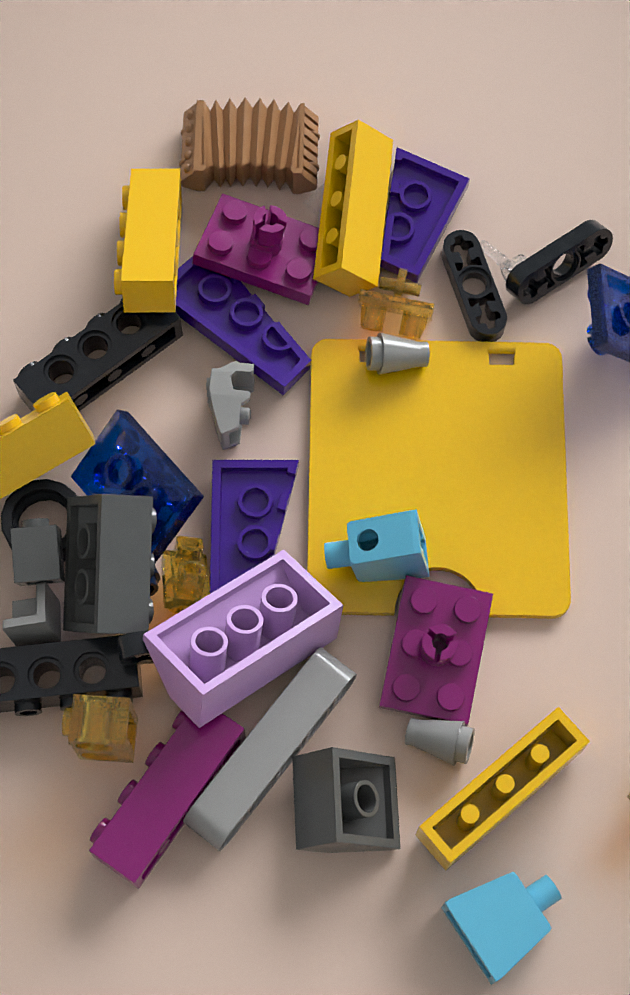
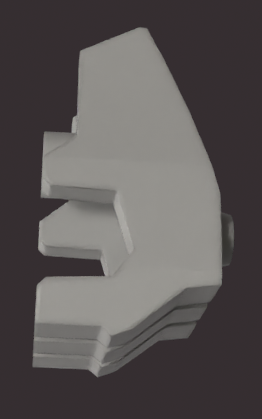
(226, 393)

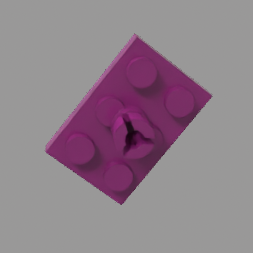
(260, 248)
(436, 650)

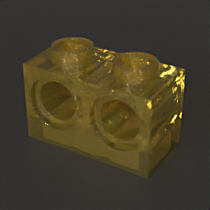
(101, 728)

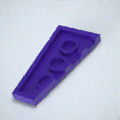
(239, 325)
(247, 514)

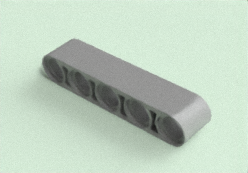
(269, 749)

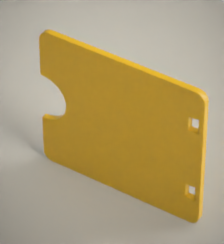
(463, 447)

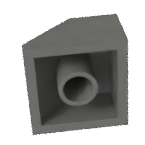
(345, 801)

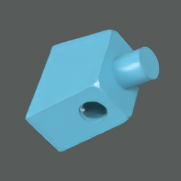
(382, 548)
(502, 920)

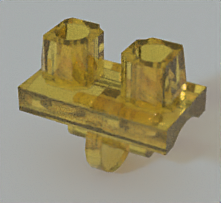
(414, 312)
(184, 574)

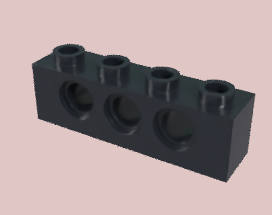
(96, 376)
(71, 660)

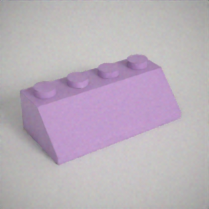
(242, 636)

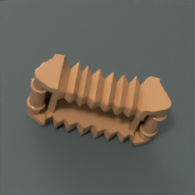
(249, 144)

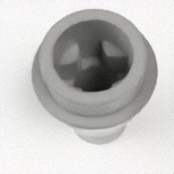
(393, 353)
(441, 738)

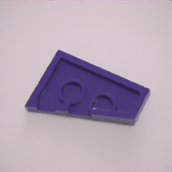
(418, 212)

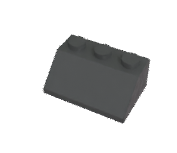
(109, 564)

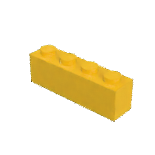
(353, 209)
(151, 241)
(40, 441)
(501, 788)

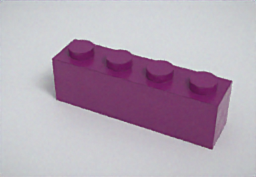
(158, 803)

